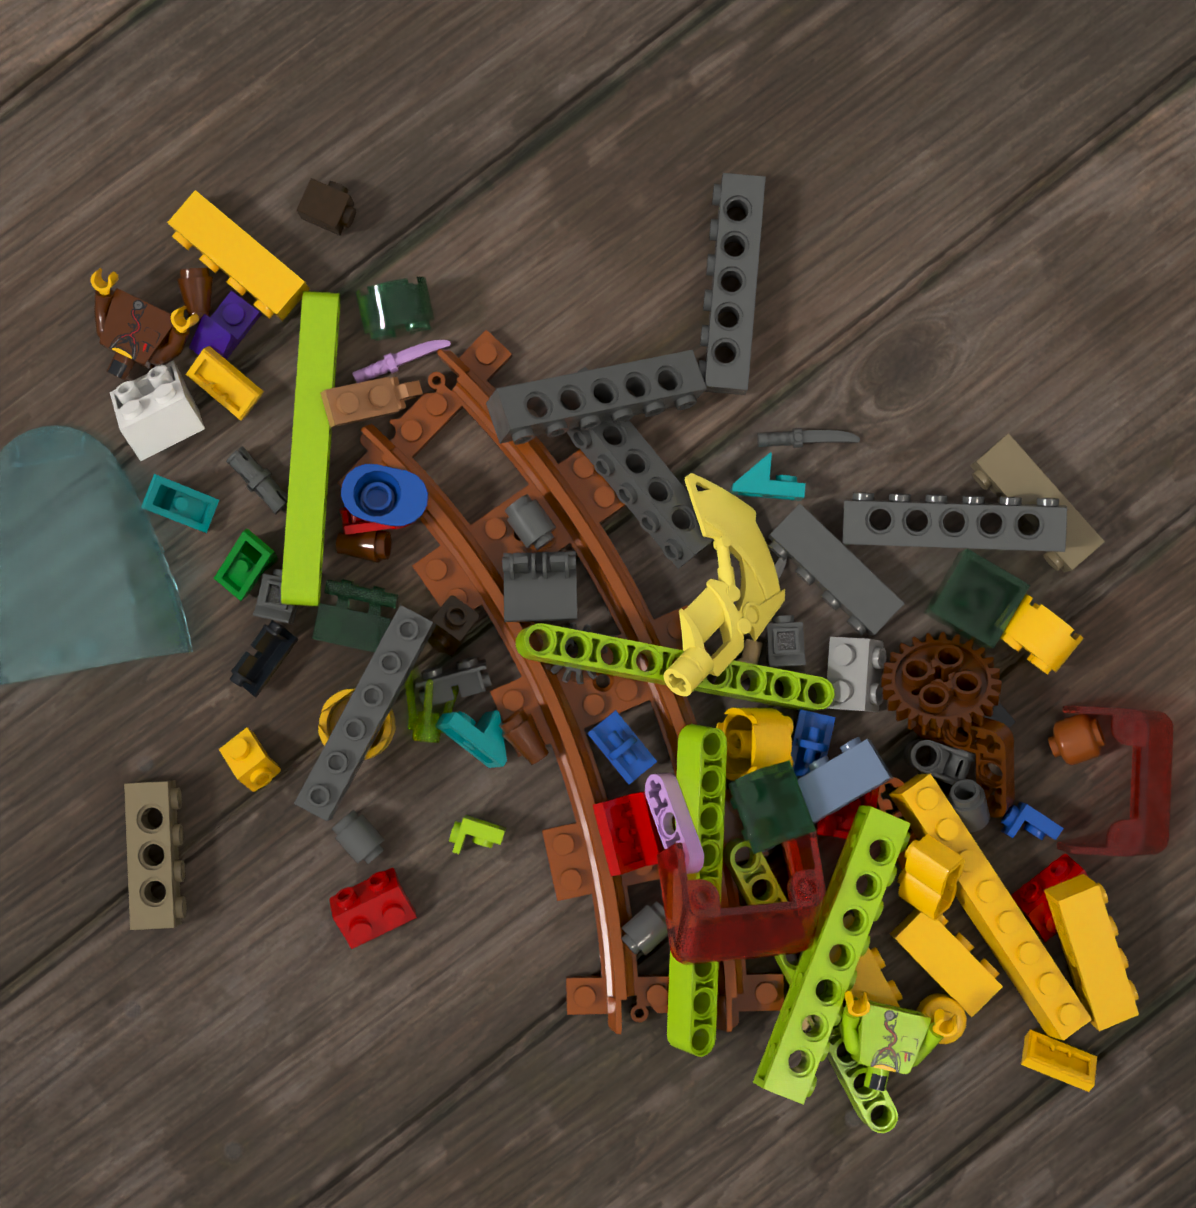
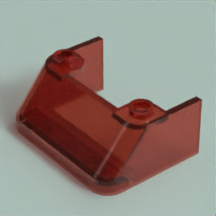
(1149, 821)
(709, 934)

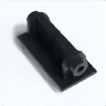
(255, 670)

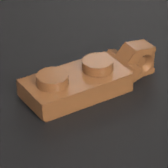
(367, 400)

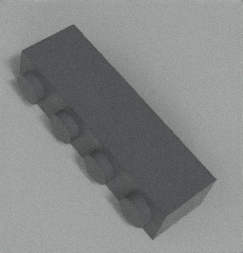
(835, 571)

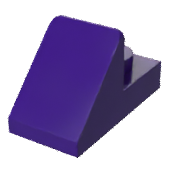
(226, 326)

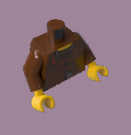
(136, 328)

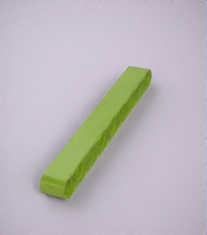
(310, 450)
(660, 659)
(703, 785)
(846, 1068)

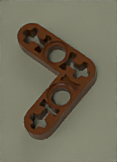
(986, 751)

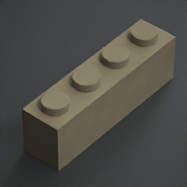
(1012, 473)

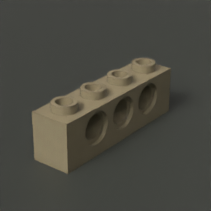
(144, 908)

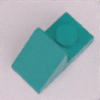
(758, 484)
(180, 503)
(482, 740)

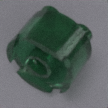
(395, 307)

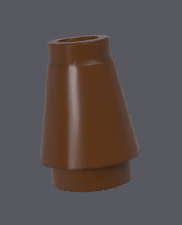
(196, 290)
(366, 545)
(524, 736)

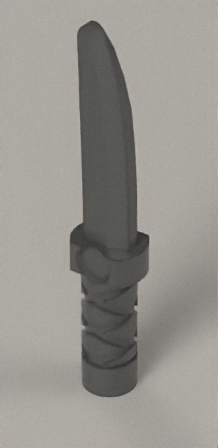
(799, 437)

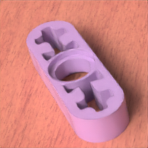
(666, 800)

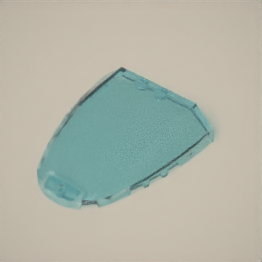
(78, 562)

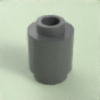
(530, 522)
(970, 804)
(358, 837)
(646, 929)

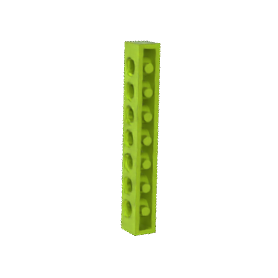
(815, 965)

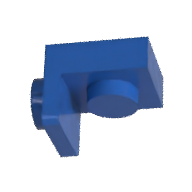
(1037, 823)

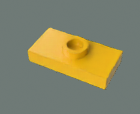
(224, 382)
(1059, 1060)

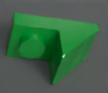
(245, 564)

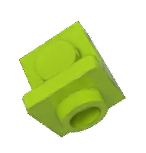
(483, 833)

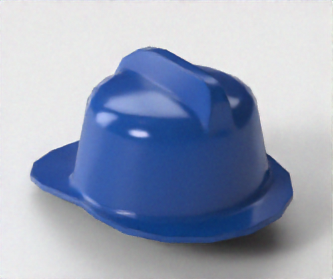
(384, 495)

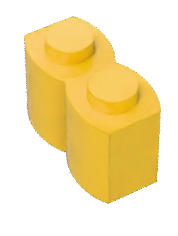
(930, 876)

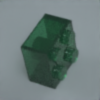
(977, 599)

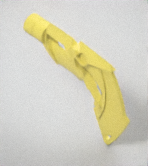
(735, 532)

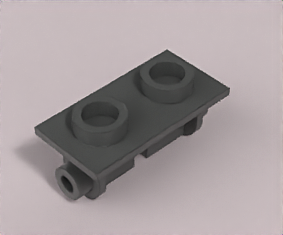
(465, 675)

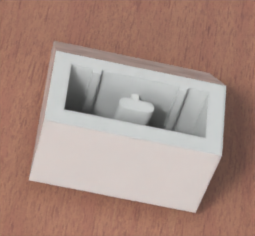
(156, 410)

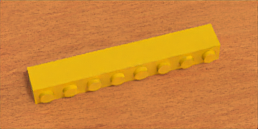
(994, 911)

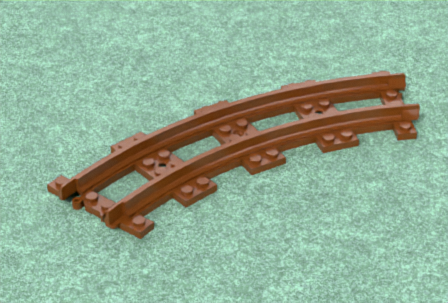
(472, 571)

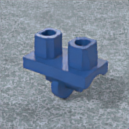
(810, 740)
(622, 747)

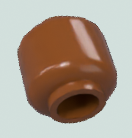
(1077, 739)

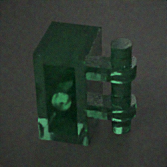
(352, 627)
(771, 806)

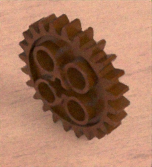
(941, 684)

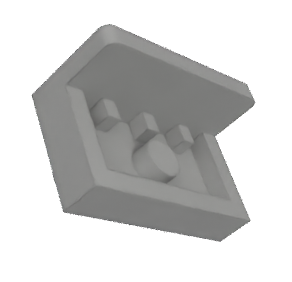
(856, 673)

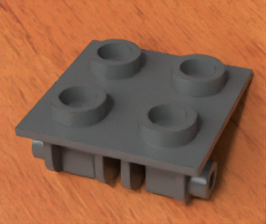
(540, 586)

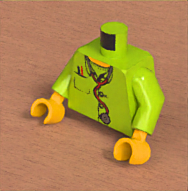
(889, 1036)

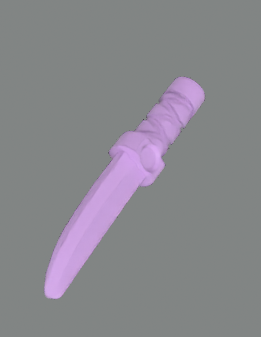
(392, 362)

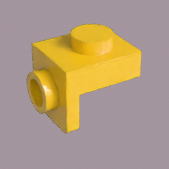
(249, 760)

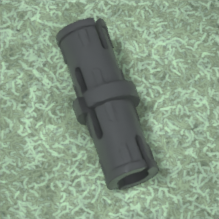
(258, 480)

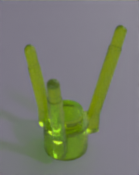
(424, 724)

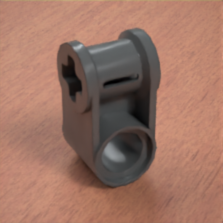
(945, 762)

